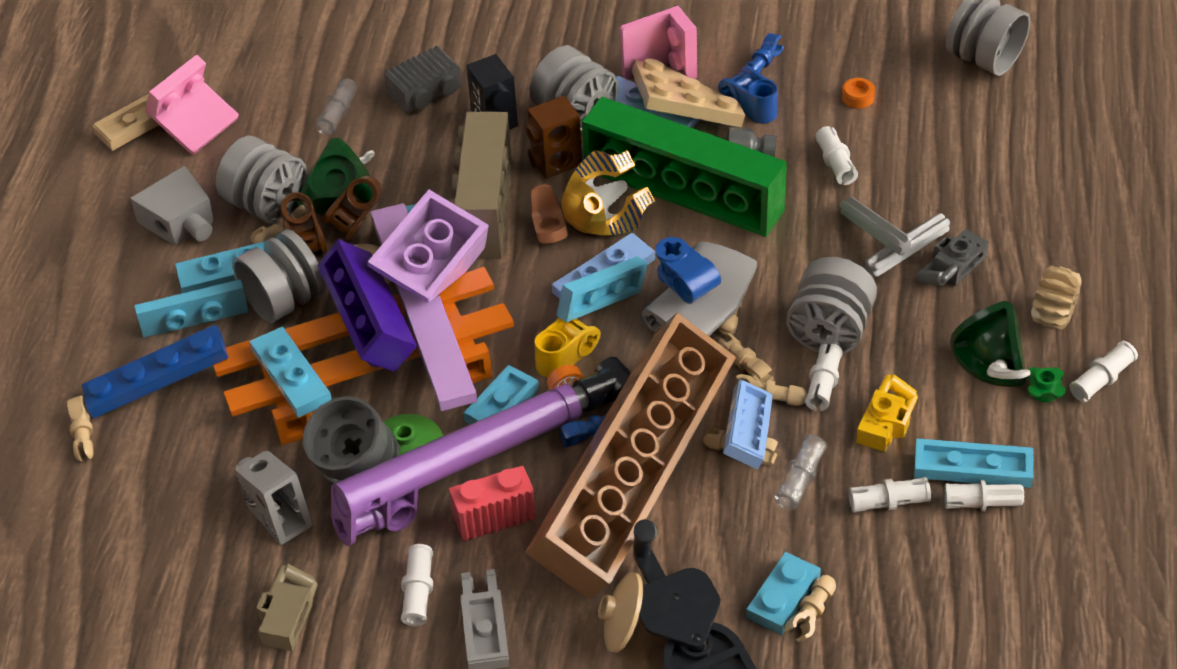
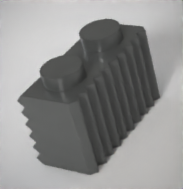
(422, 79)

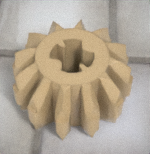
(1056, 297)

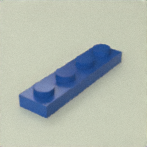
(154, 371)

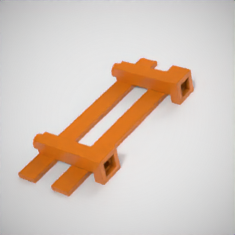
(349, 365)

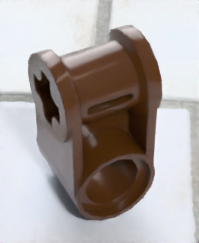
(349, 211)
(304, 227)

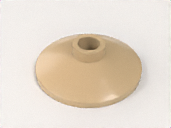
(621, 611)

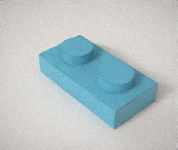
(504, 392)
(782, 592)

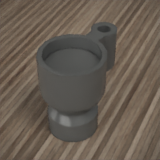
(747, 138)

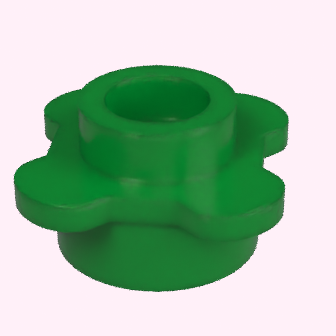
(1045, 384)

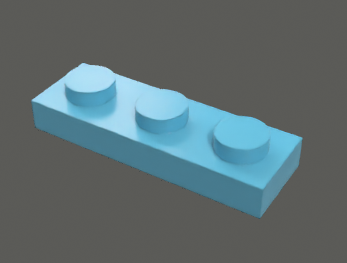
(601, 289)
(973, 462)

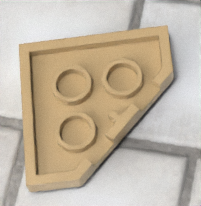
(677, 94)

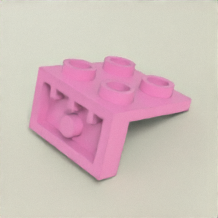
(663, 37)
(189, 107)

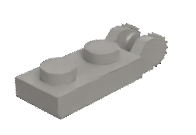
(484, 624)

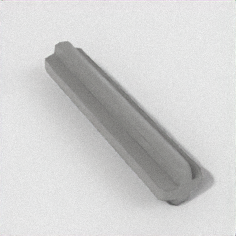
(876, 226)
(921, 236)

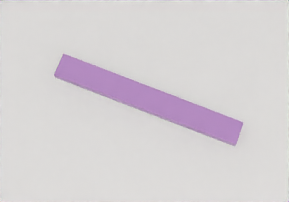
(431, 330)

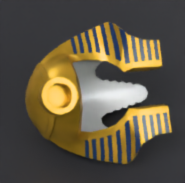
(587, 205)

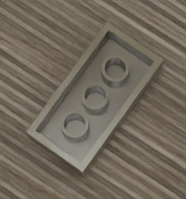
(484, 174)

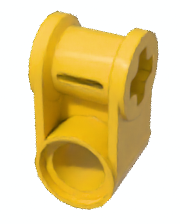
(564, 344)

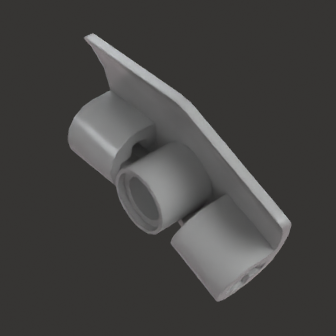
(717, 305)

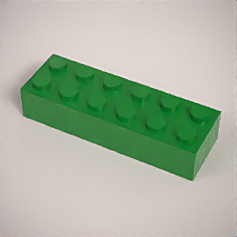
(690, 166)

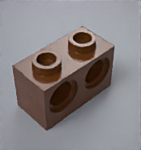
(554, 137)

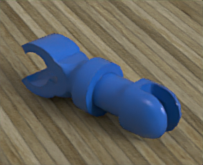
(769, 49)
(578, 431)

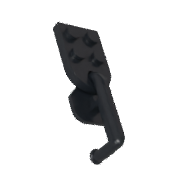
(684, 612)

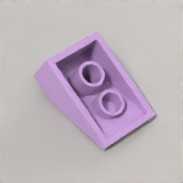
(430, 247)

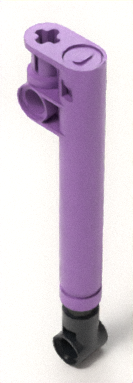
(389, 491)

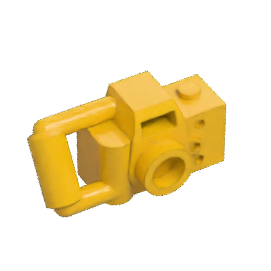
(887, 414)

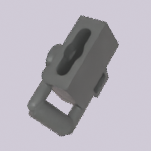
(954, 259)

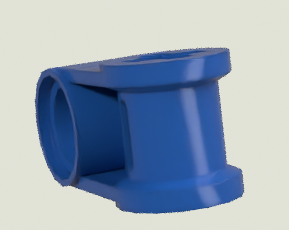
(754, 93)
(685, 269)

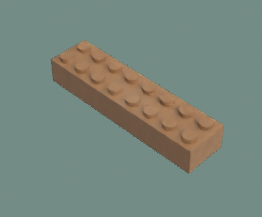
(631, 457)

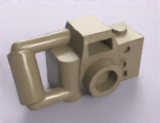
(285, 607)

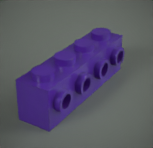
(366, 307)

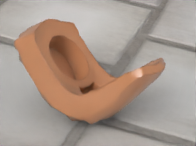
(547, 215)

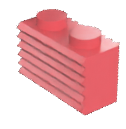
(492, 502)

